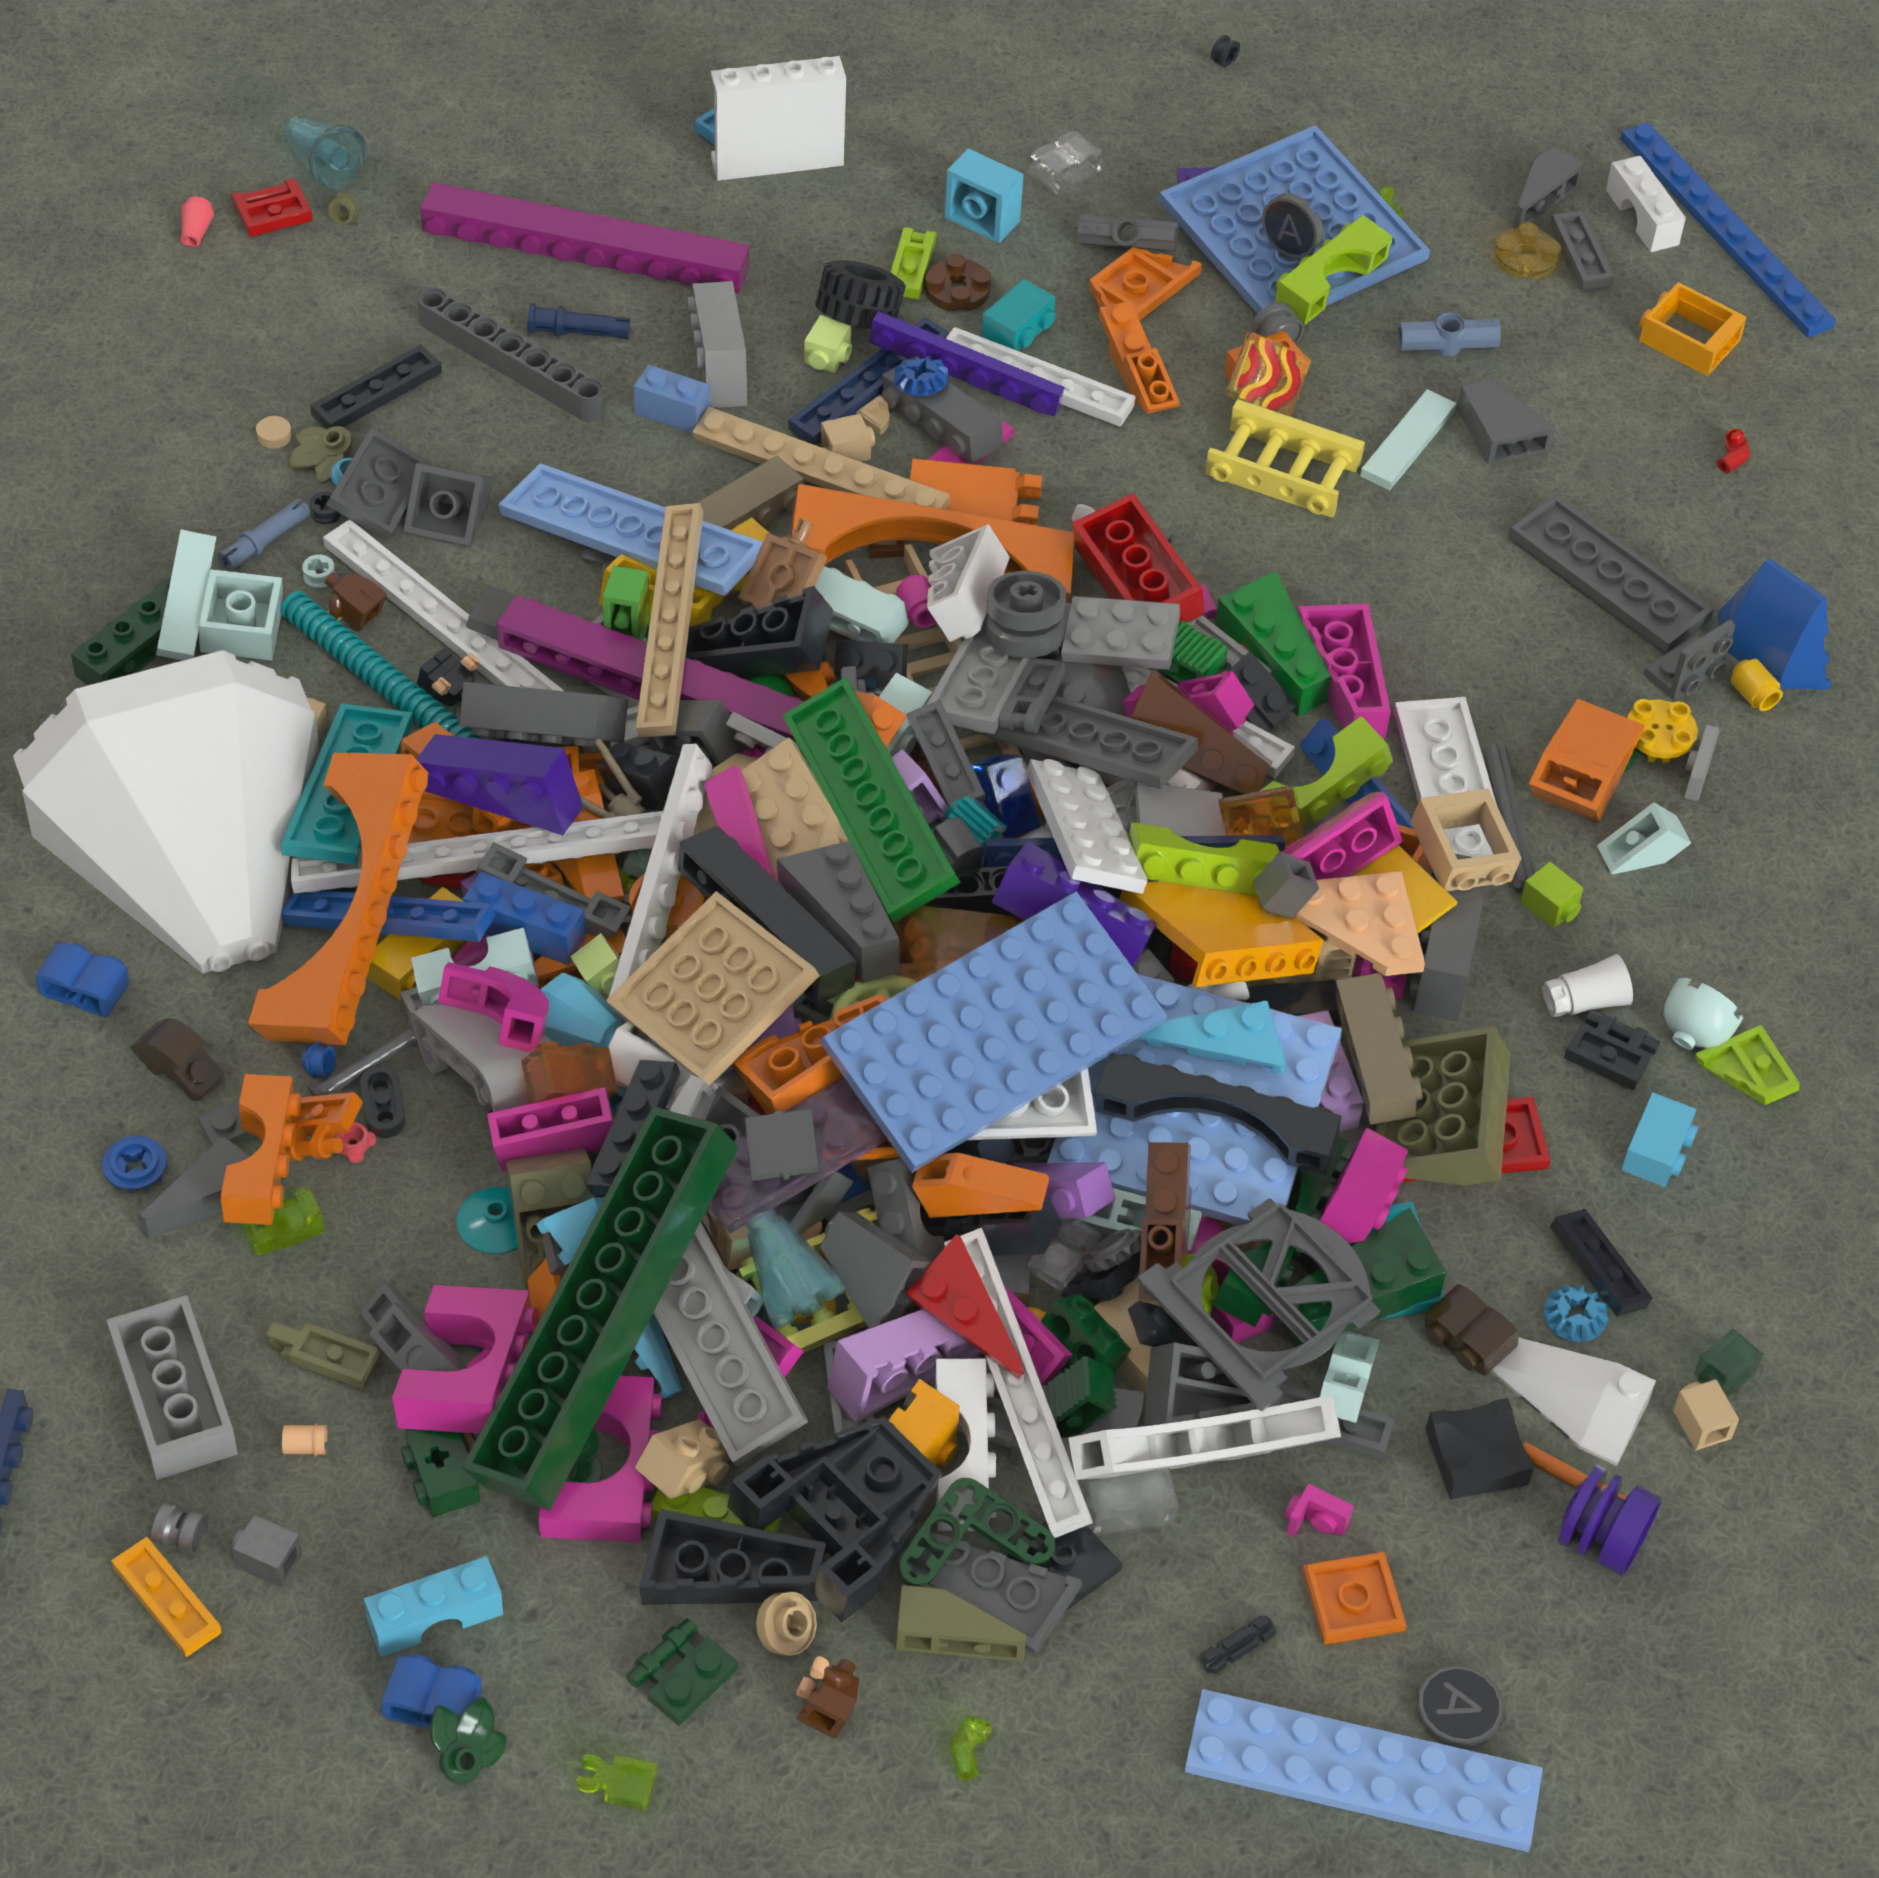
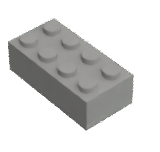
(172, 1387)

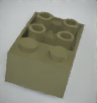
(542, 1188)

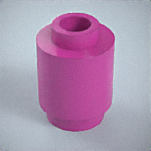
(914, 594)

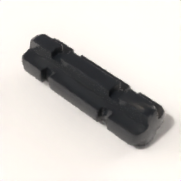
(1237, 1644)

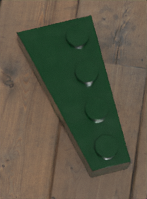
(1398, 1267)

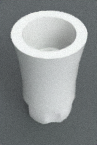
(1589, 988)

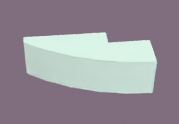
(1350, 1373)

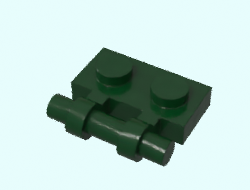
(691, 1680)

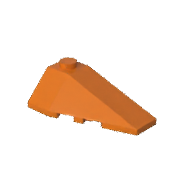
(594, 871)
(797, 1065)

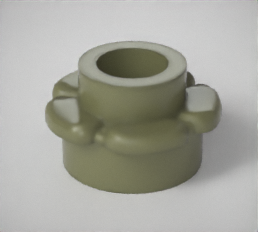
(339, 214)

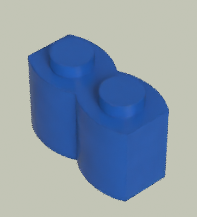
(82, 979)
(421, 1686)

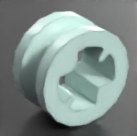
(317, 562)

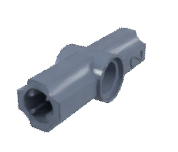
(1448, 334)

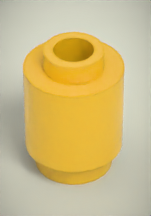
(1756, 684)

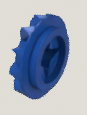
(933, 376)
(132, 1149)

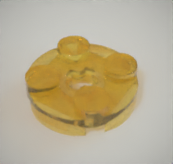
(1527, 238)

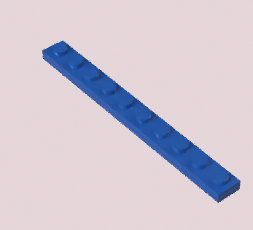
(1728, 230)

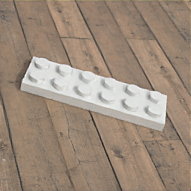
(1444, 759)
(1086, 826)

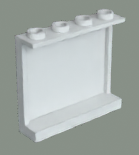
(779, 118)

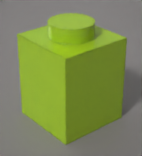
(1552, 895)

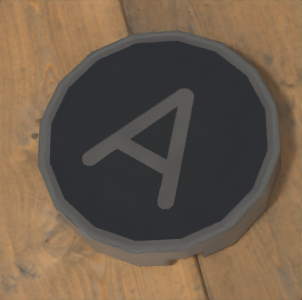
(1292, 225)
(1460, 1706)

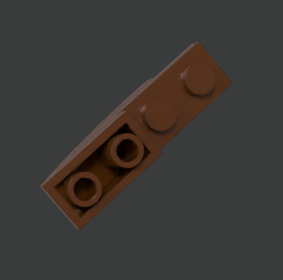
(1167, 1208)

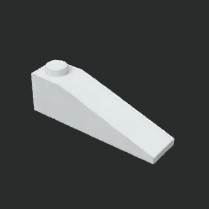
(1581, 1394)

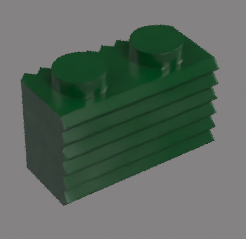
(1081, 1396)

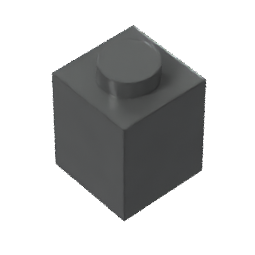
(1285, 885)

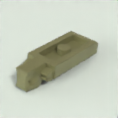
(325, 1352)

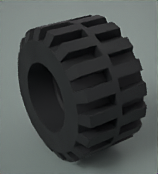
(857, 291)

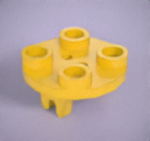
(1668, 728)

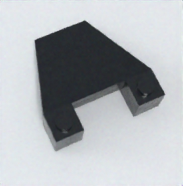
(848, 1492)

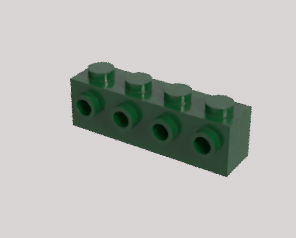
(125, 643)

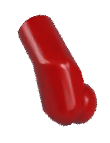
(1737, 451)

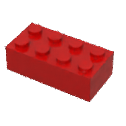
(1135, 558)

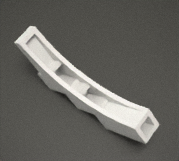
(1203, 1440)

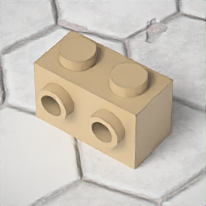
(684, 1459)

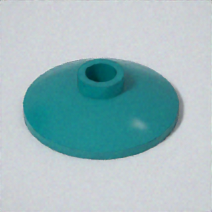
(484, 1231)

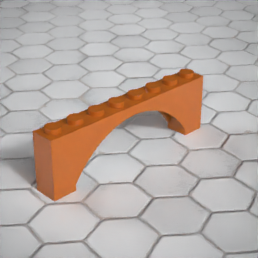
(856, 520)
(324, 993)

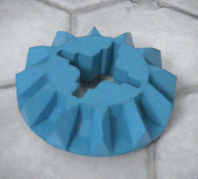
(1576, 1327)

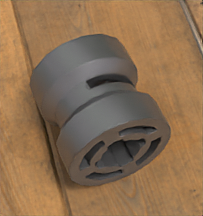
(179, 1528)

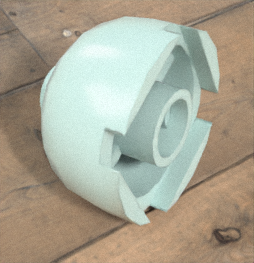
(1699, 1016)

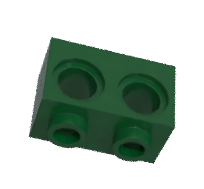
(1085, 1332)

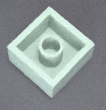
(241, 614)

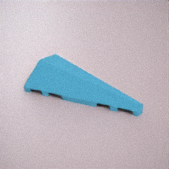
(568, 1230)

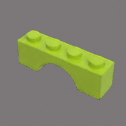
(1357, 248)
(1358, 758)
(1176, 860)

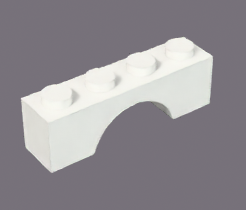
(968, 1386)

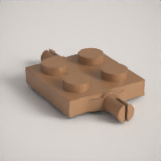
(783, 568)

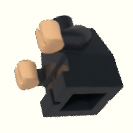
(445, 676)

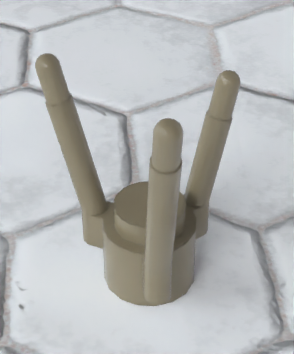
(621, 804)

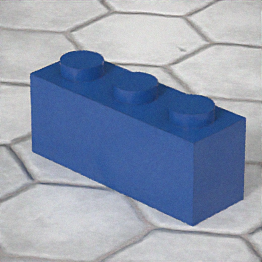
(550, 925)

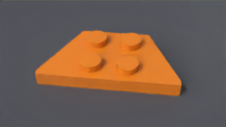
(1143, 279)

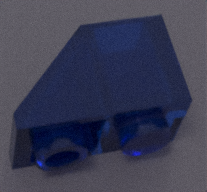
(1008, 793)

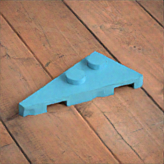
(1228, 1034)

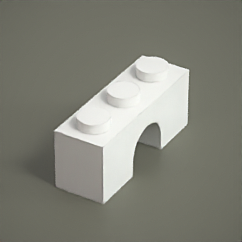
(1658, 216)

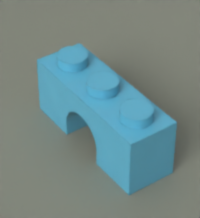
(406, 1611)

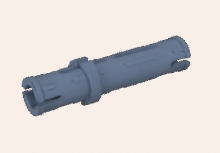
(252, 542)

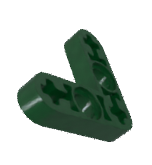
(977, 1519)

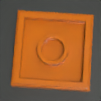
(1354, 1598)

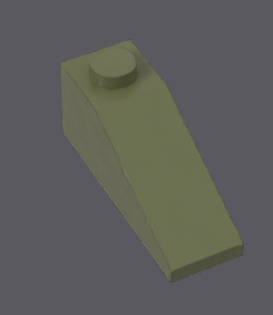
(945, 1624)

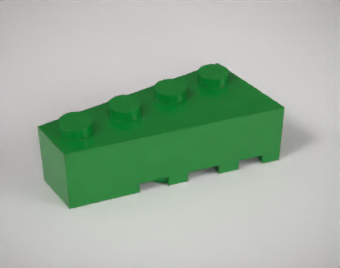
(1270, 627)

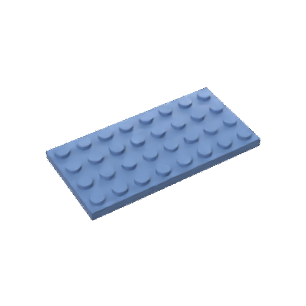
(993, 1031)

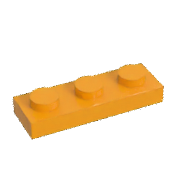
(166, 1597)

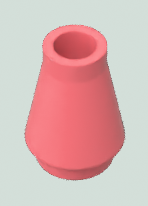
(195, 219)

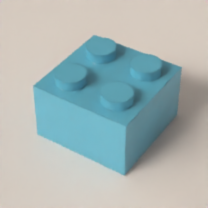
(983, 195)

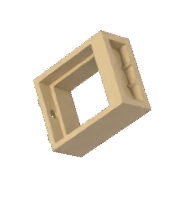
(1461, 810)

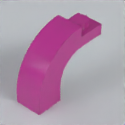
(501, 996)

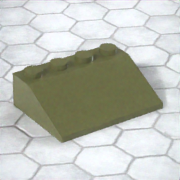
(1461, 1110)

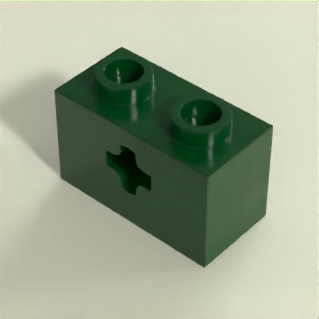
(445, 1487)

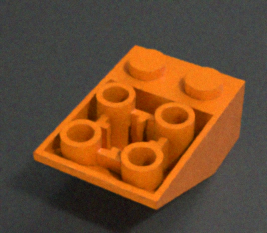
(1585, 760)

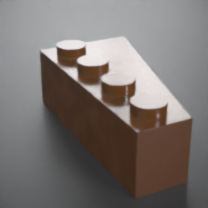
(1220, 752)

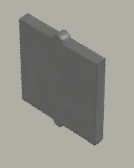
(781, 1144)

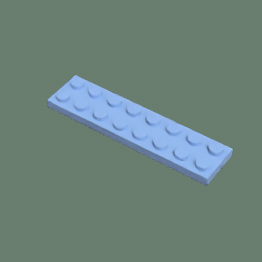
(622, 525)
(1365, 1770)

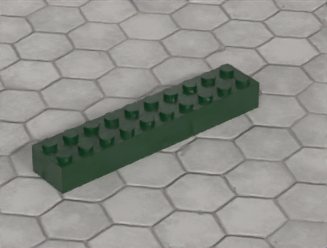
(600, 1308)

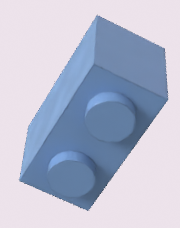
(671, 398)

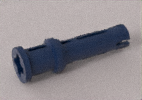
(562, 321)

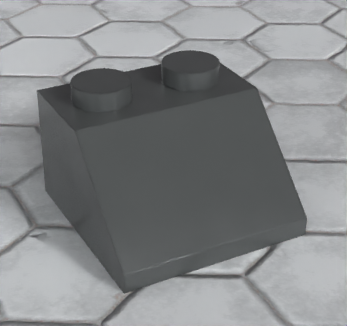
(447, 503)

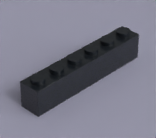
(720, 865)

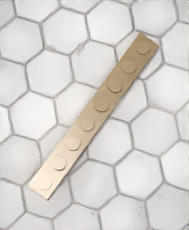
(810, 461)
(669, 621)

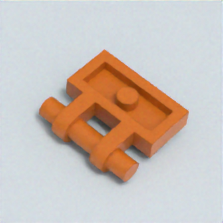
(323, 1119)

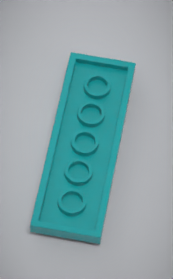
(320, 824)

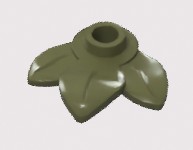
(319, 451)

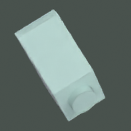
(1644, 841)

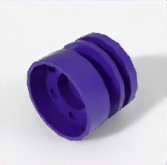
(1609, 1520)

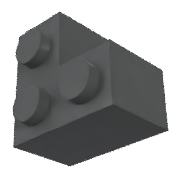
(705, 725)

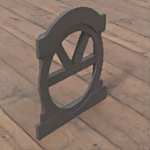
(1254, 1371)

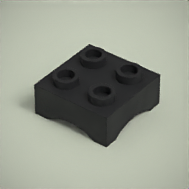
(1478, 1449)

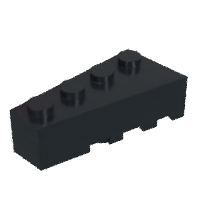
(766, 640)
(1005, 1232)
(725, 1562)

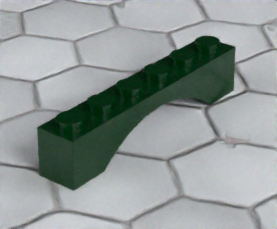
(1308, 1191)

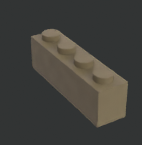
(757, 494)
(1377, 1048)

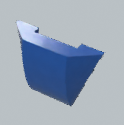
(1781, 626)

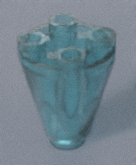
(789, 1270)

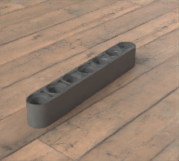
(511, 354)

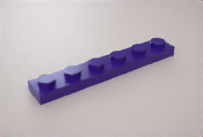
(967, 364)

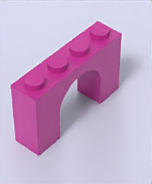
(465, 1397)
(615, 1506)

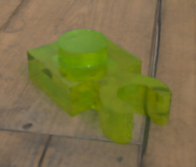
(625, 1783)

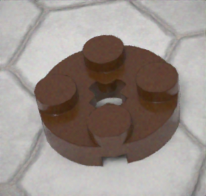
(958, 269)

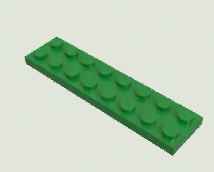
(871, 800)

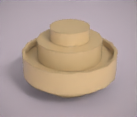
(786, 1623)

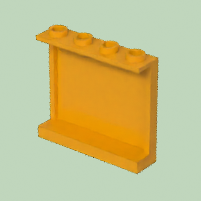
(1228, 933)

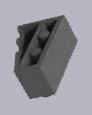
(1189, 1387)

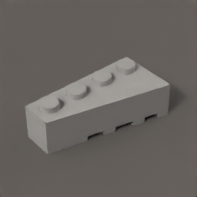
(719, 342)

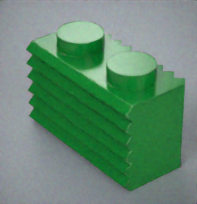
(1196, 654)

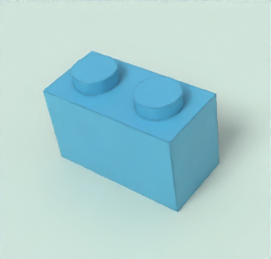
(1659, 1140)

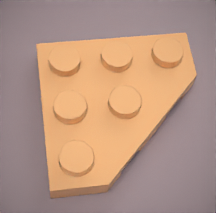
(1368, 919)

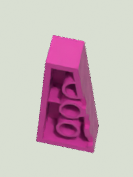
(1351, 655)

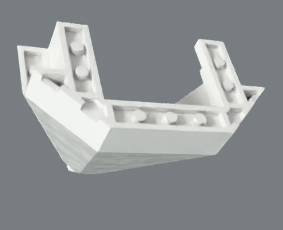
(179, 799)

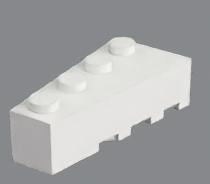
(961, 581)

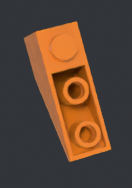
(972, 1185)

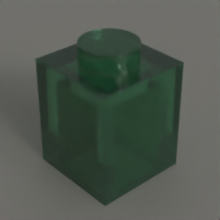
(1729, 1361)

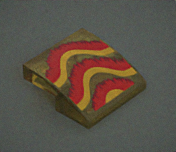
(1268, 374)

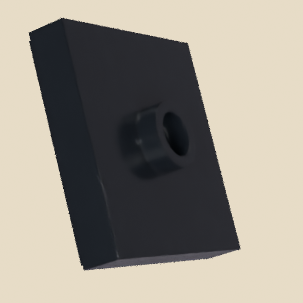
(1078, 1556)

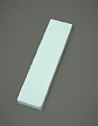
(1408, 439)
(186, 595)

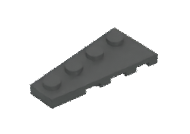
(1006, 1589)

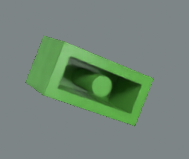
(627, 602)

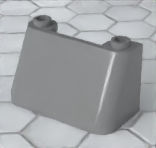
(471, 1048)

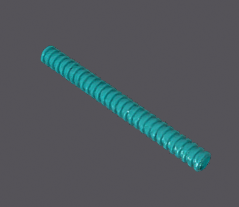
(369, 664)

